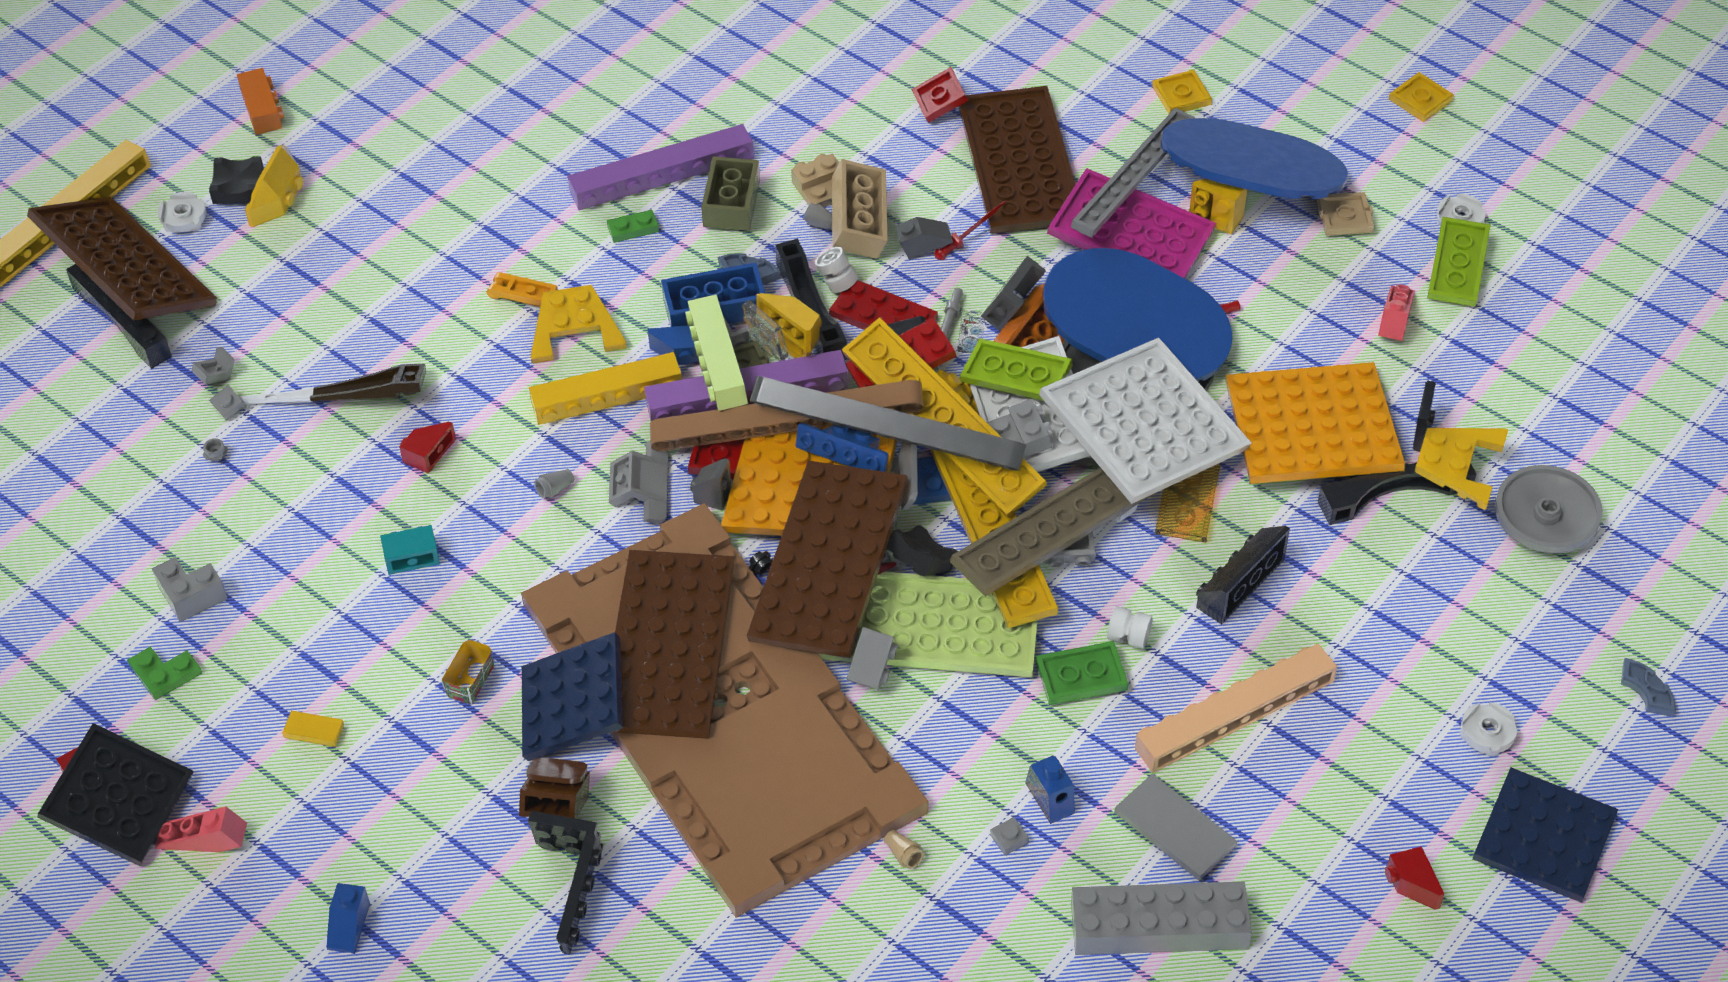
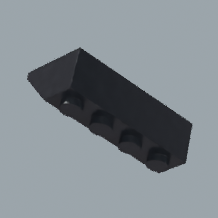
(1243, 573)

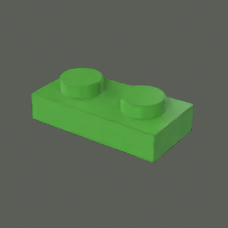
(632, 226)

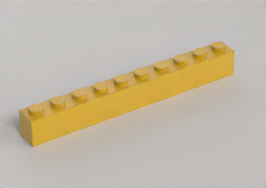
(101, 180)

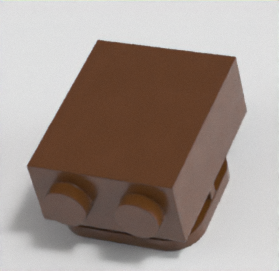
(555, 787)

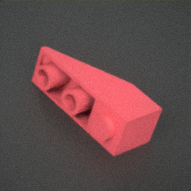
(1396, 312)
(204, 832)

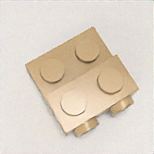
(815, 179)

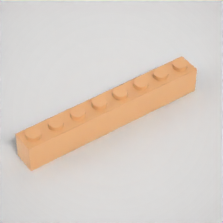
(1235, 707)

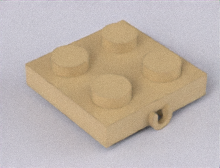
(1346, 214)

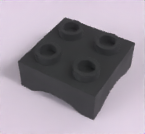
(234, 179)
(920, 551)

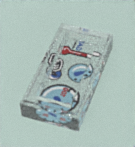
(971, 329)

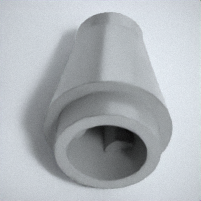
(818, 216)
(552, 483)

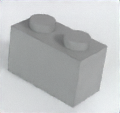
(871, 659)

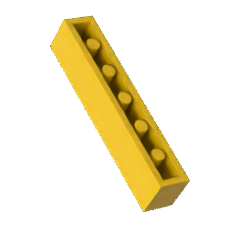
(601, 388)

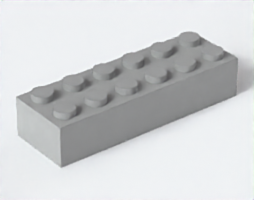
(1160, 918)

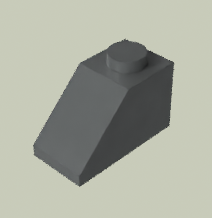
(922, 236)
(712, 485)

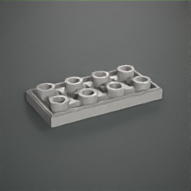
(1175, 827)

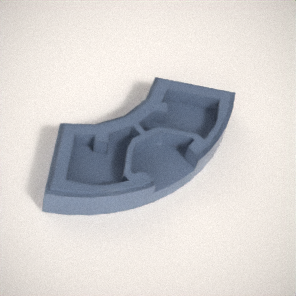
(767, 270)
(1652, 690)

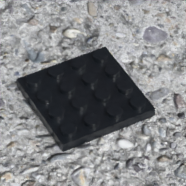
(115, 794)

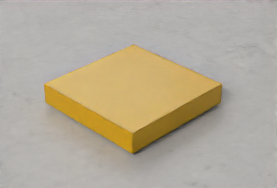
(1182, 91)
(1421, 97)

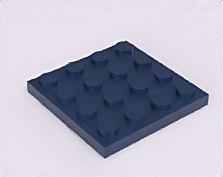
(571, 697)
(1545, 834)

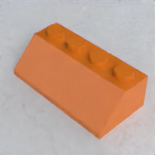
(1029, 323)

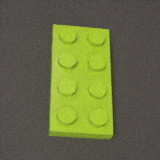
(1459, 261)
(1013, 368)

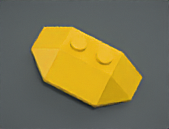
(274, 188)
(798, 322)

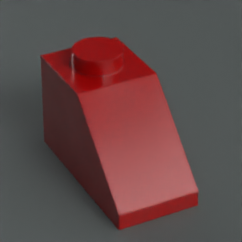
(427, 445)
(1414, 877)

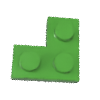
(162, 677)

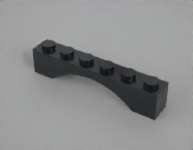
(799, 281)
(141, 334)
(1345, 498)

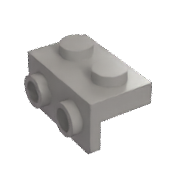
(1080, 553)

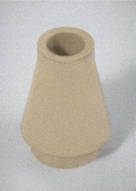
(906, 851)

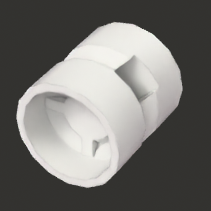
(835, 268)
(1129, 627)

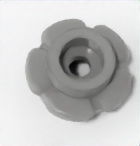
(214, 449)

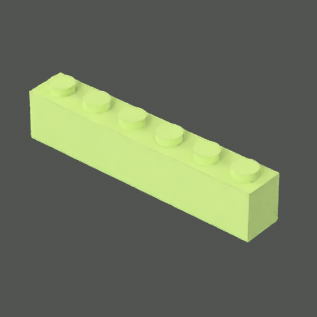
(717, 353)

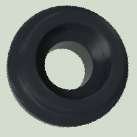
(760, 562)

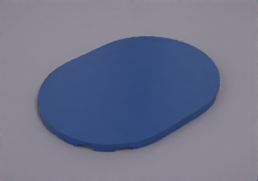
(1254, 158)
(1119, 300)

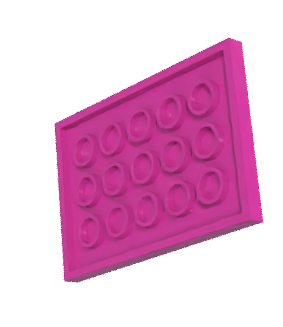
(1139, 226)

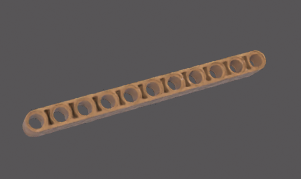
(759, 421)

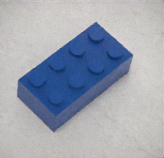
(731, 285)

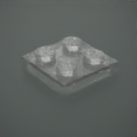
(765, 331)

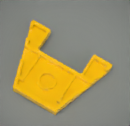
(570, 313)
(1448, 455)

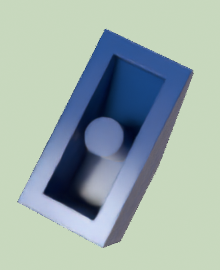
(676, 340)
(347, 917)

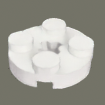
(1463, 203)
(191, 220)
(1488, 741)

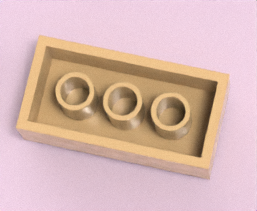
(859, 208)

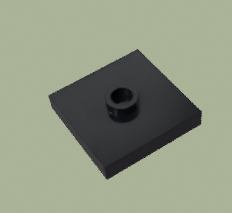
(1425, 416)

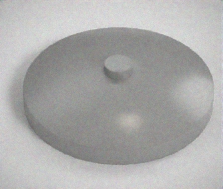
(1548, 509)

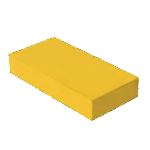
(313, 728)

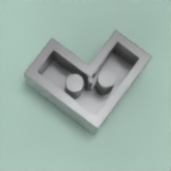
(189, 592)

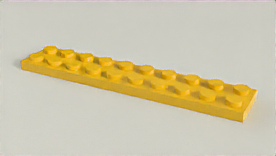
(888, 359)
(1026, 596)

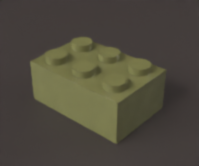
(730, 193)

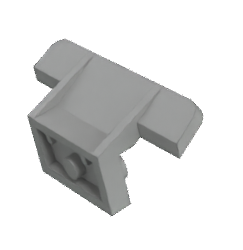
(907, 465)
(641, 478)

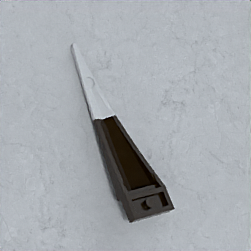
(374, 386)

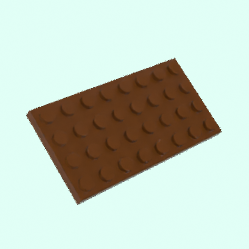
(1017, 157)
(122, 258)
(828, 559)
(672, 640)

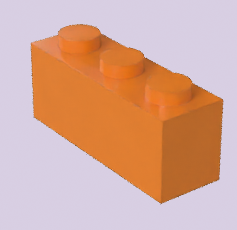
(260, 101)

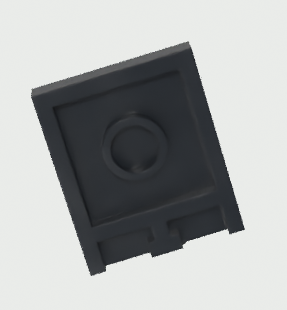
(577, 838)

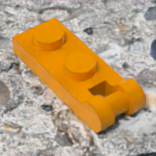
(518, 289)

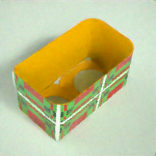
(480, 654)

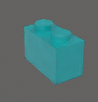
(410, 549)

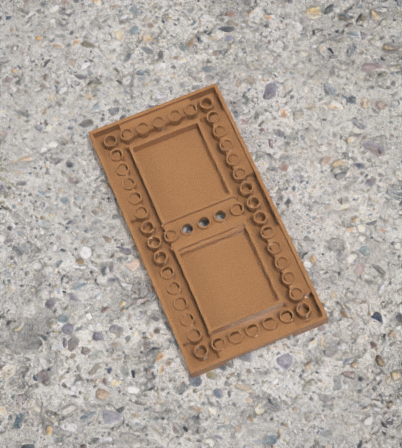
(786, 767)

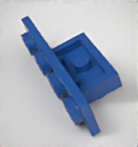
(843, 446)

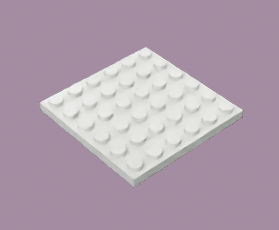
(1145, 420)

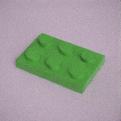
(1081, 673)

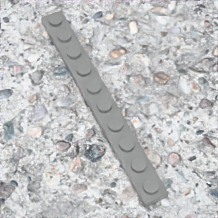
(1125, 180)

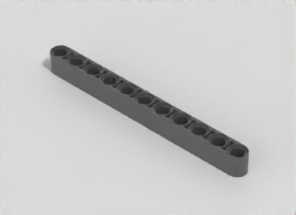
(888, 423)

